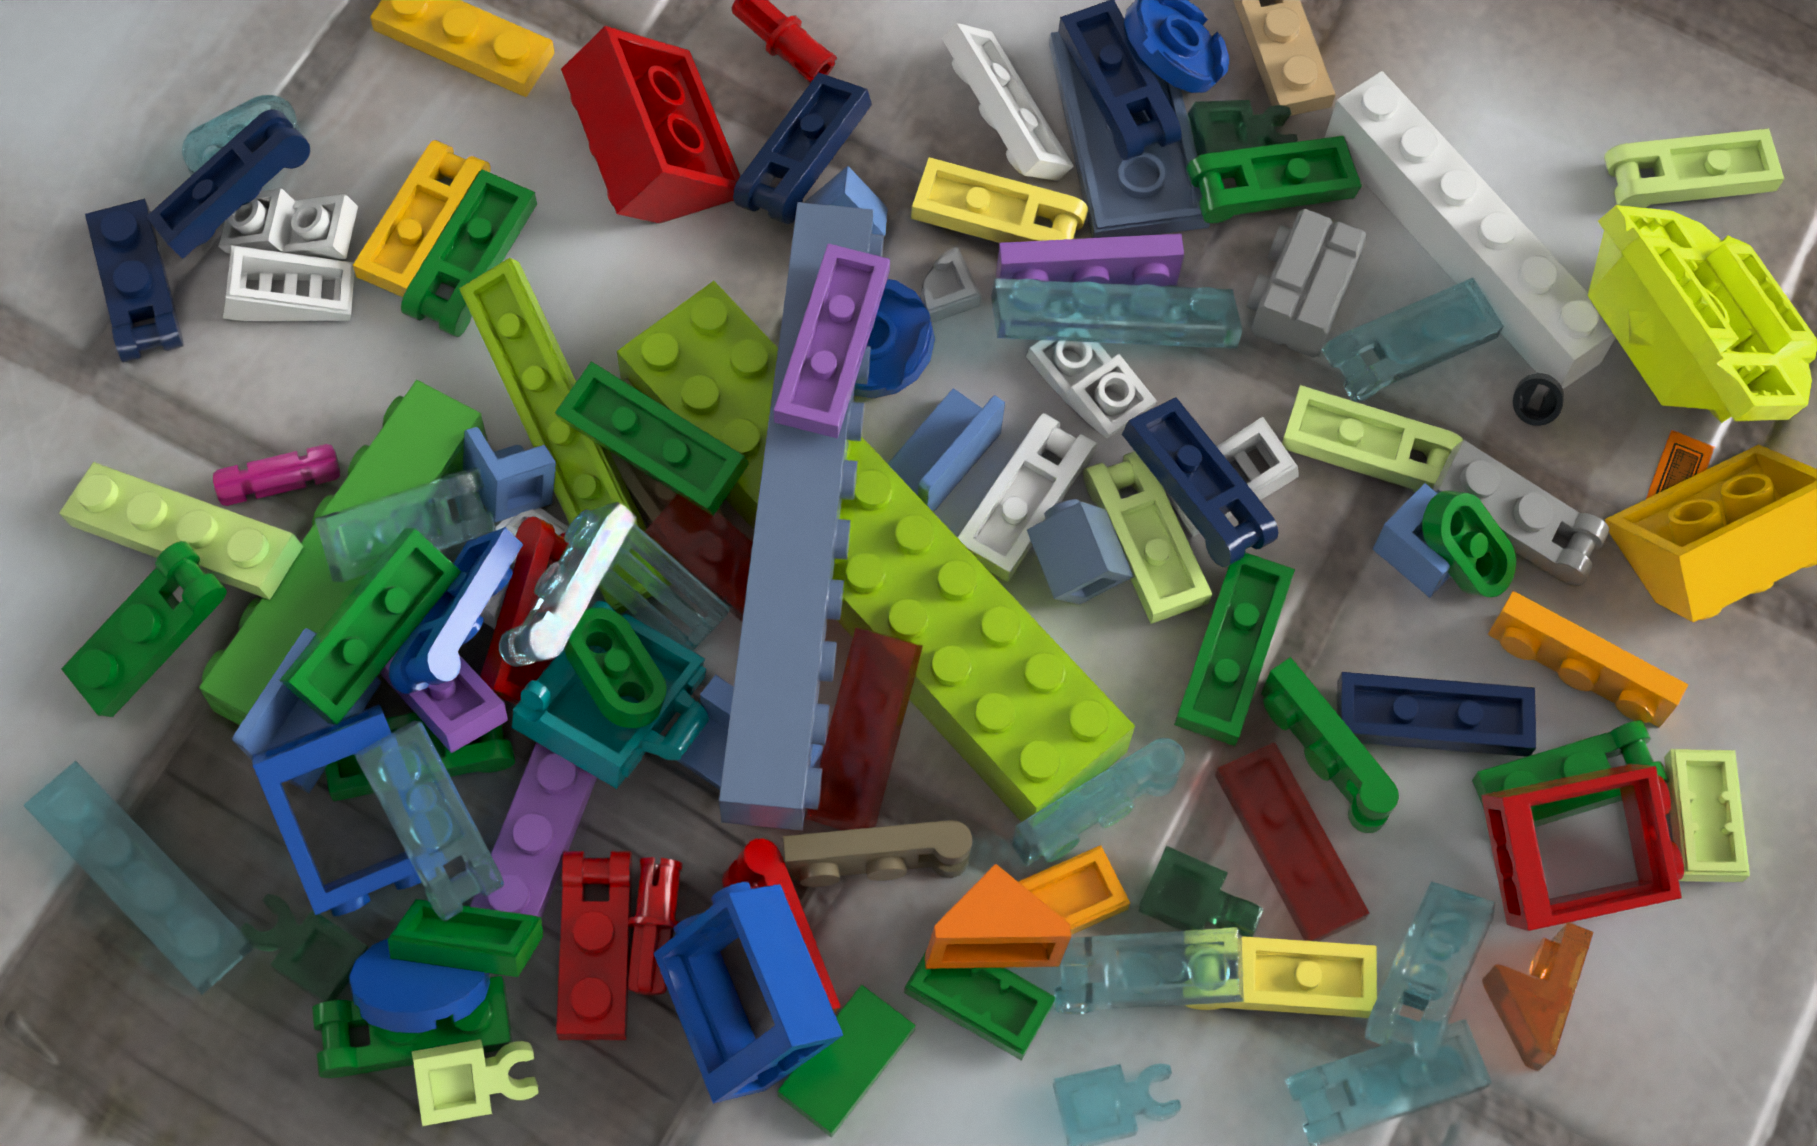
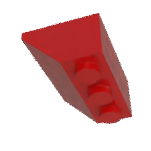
(650, 126)

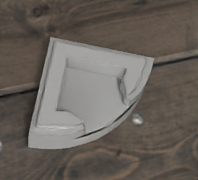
(949, 287)

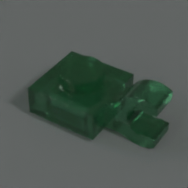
(1190, 894)

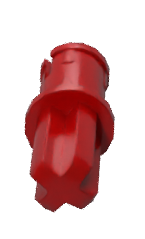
(785, 37)
(653, 923)

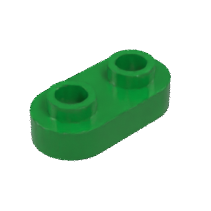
(1471, 542)
(618, 672)

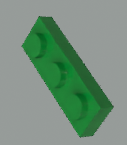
(652, 438)
(370, 626)
(1234, 648)

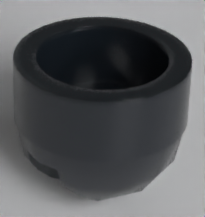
(1551, 402)

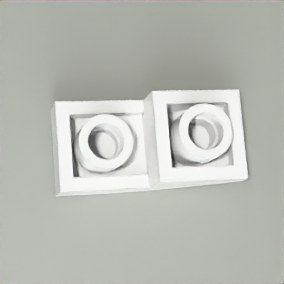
(301, 227)
(1092, 383)

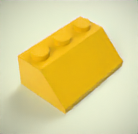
(1722, 532)

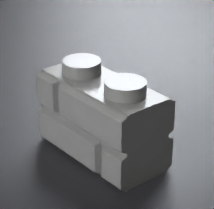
(1307, 282)

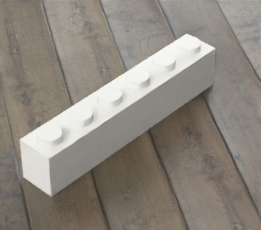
(1470, 230)

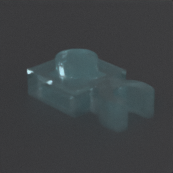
(1103, 1107)

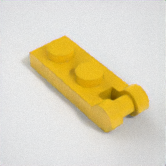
(416, 218)

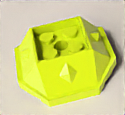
(1701, 317)

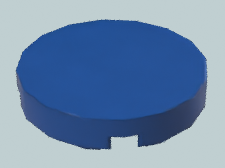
(1176, 43)
(898, 342)
(412, 994)

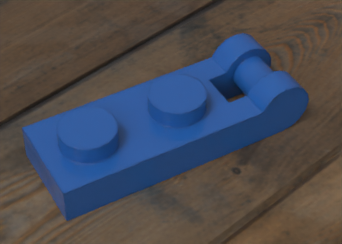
(432, 648)

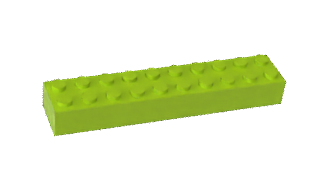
(985, 664)

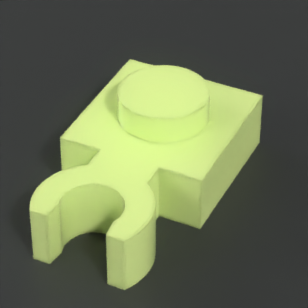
(457, 1079)

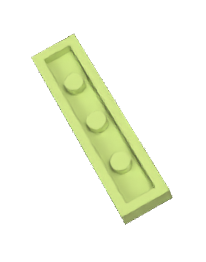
(154, 517)

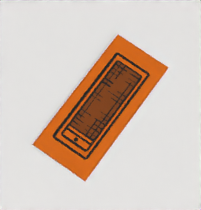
(1679, 461)

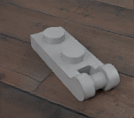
(1526, 513)

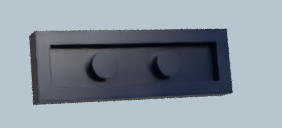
(1438, 713)

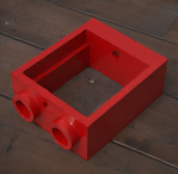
(1519, 859)

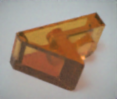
(1538, 1008)

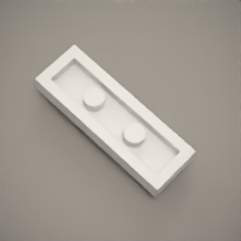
(1006, 103)

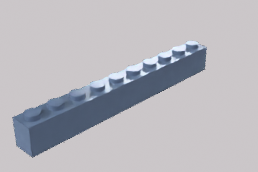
(791, 569)

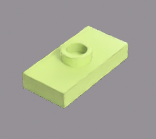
(1707, 814)

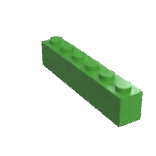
(416, 446)

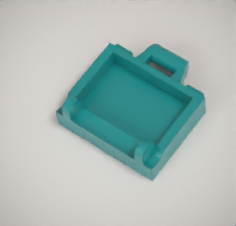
(568, 722)

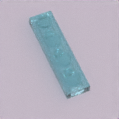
(1115, 313)
(139, 877)

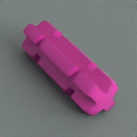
(276, 474)

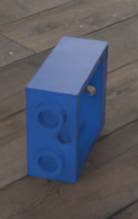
(306, 755)
(710, 1008)

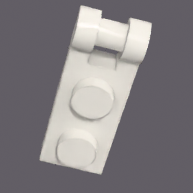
(1023, 495)

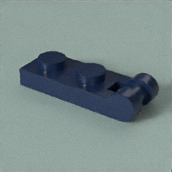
(1119, 79)
(802, 147)
(229, 181)
(133, 279)
(1201, 481)

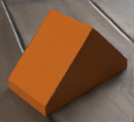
(998, 928)

